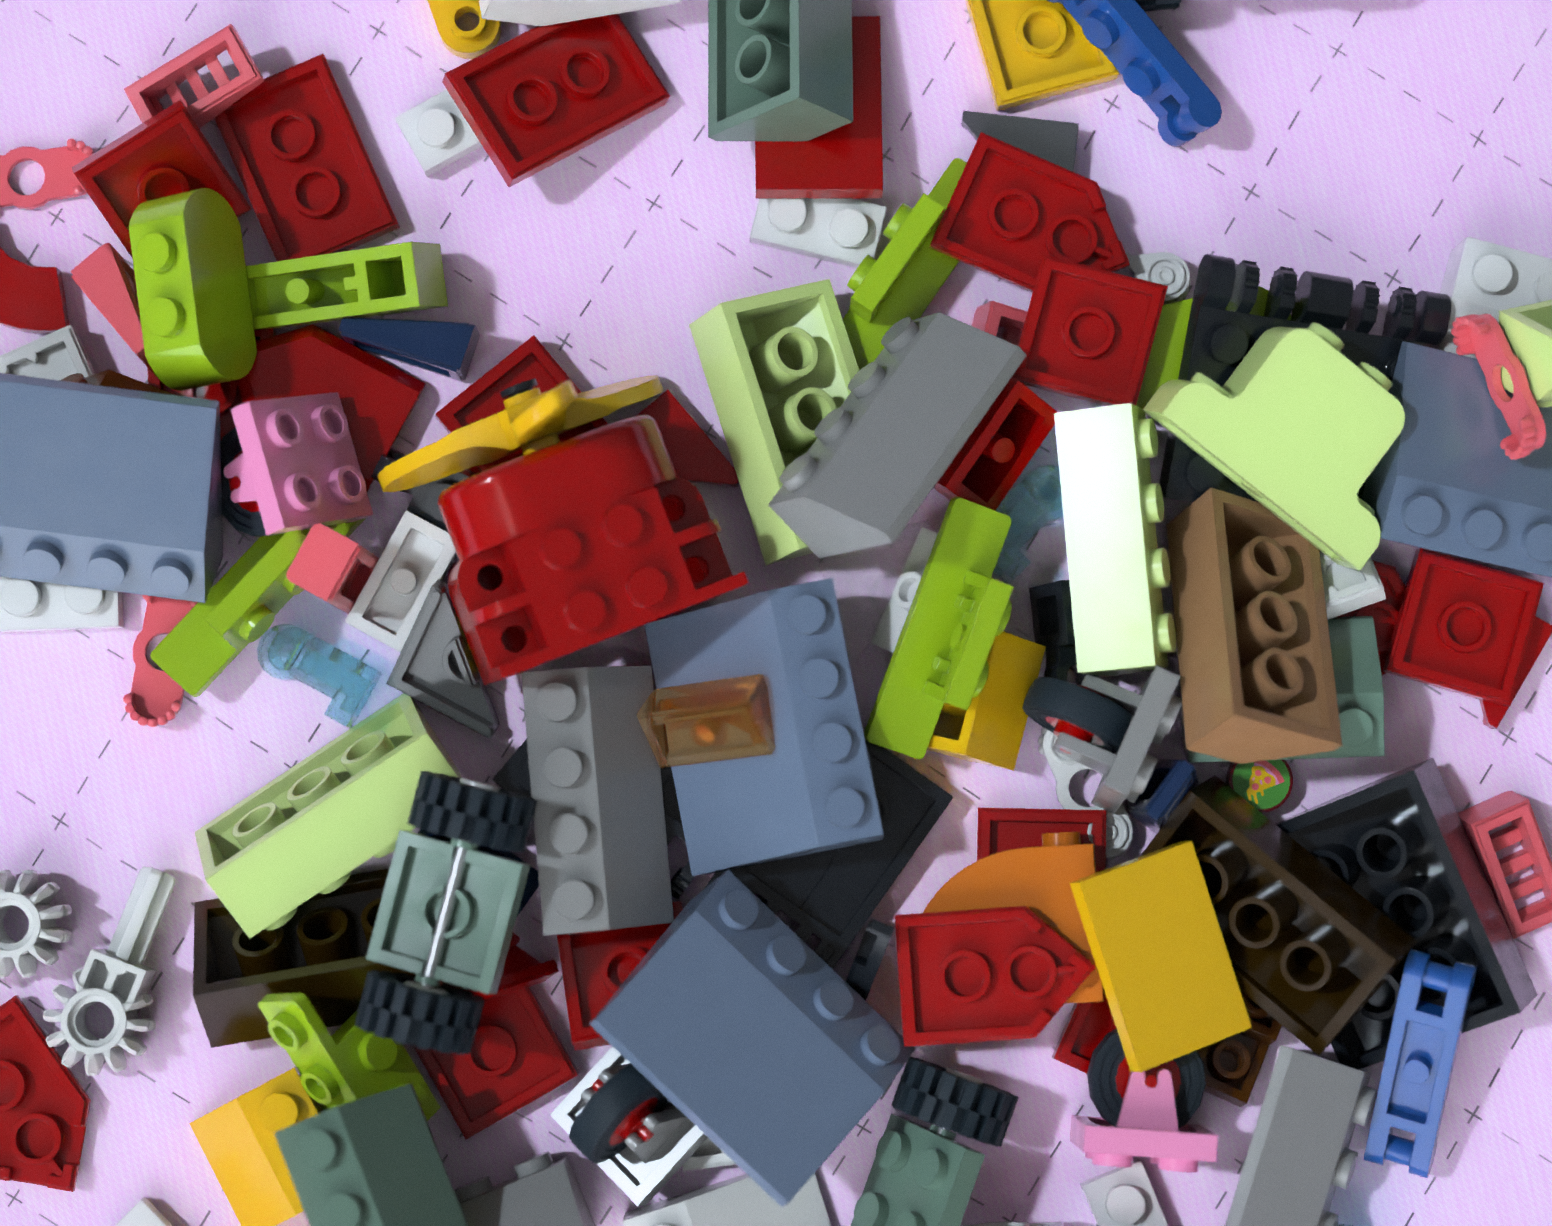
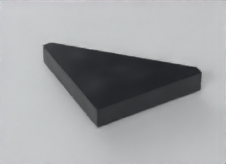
(869, 957)

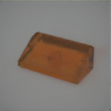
(708, 721)

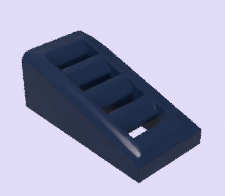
(428, 345)
(1163, 793)

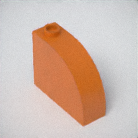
(1035, 880)

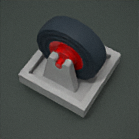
(1108, 728)
(627, 1127)

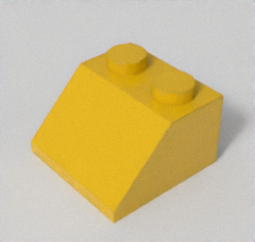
(995, 718)
(246, 1153)

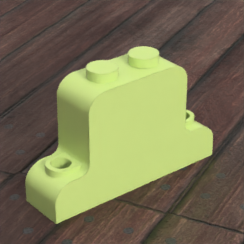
(1294, 433)

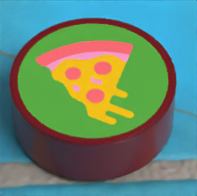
(1261, 783)

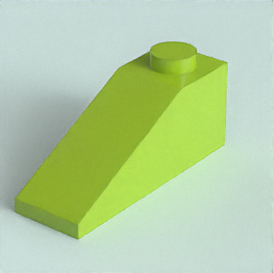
(347, 285)

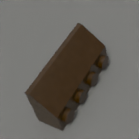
(1290, 925)
(311, 954)

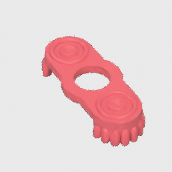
(59, 177)
(1486, 340)
(154, 694)

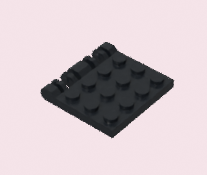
(1222, 338)
(840, 887)

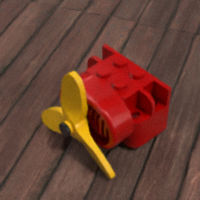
(571, 533)

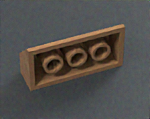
(1250, 633)

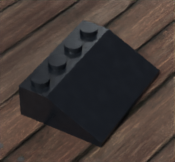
(1416, 865)

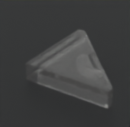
(865, 584)

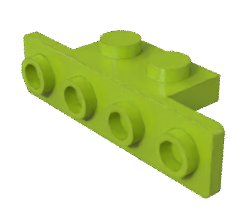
(904, 274)
(235, 612)
(945, 631)
(343, 1064)

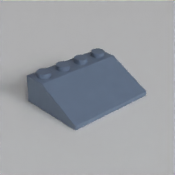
(1449, 479)
(109, 488)
(819, 779)
(753, 1037)

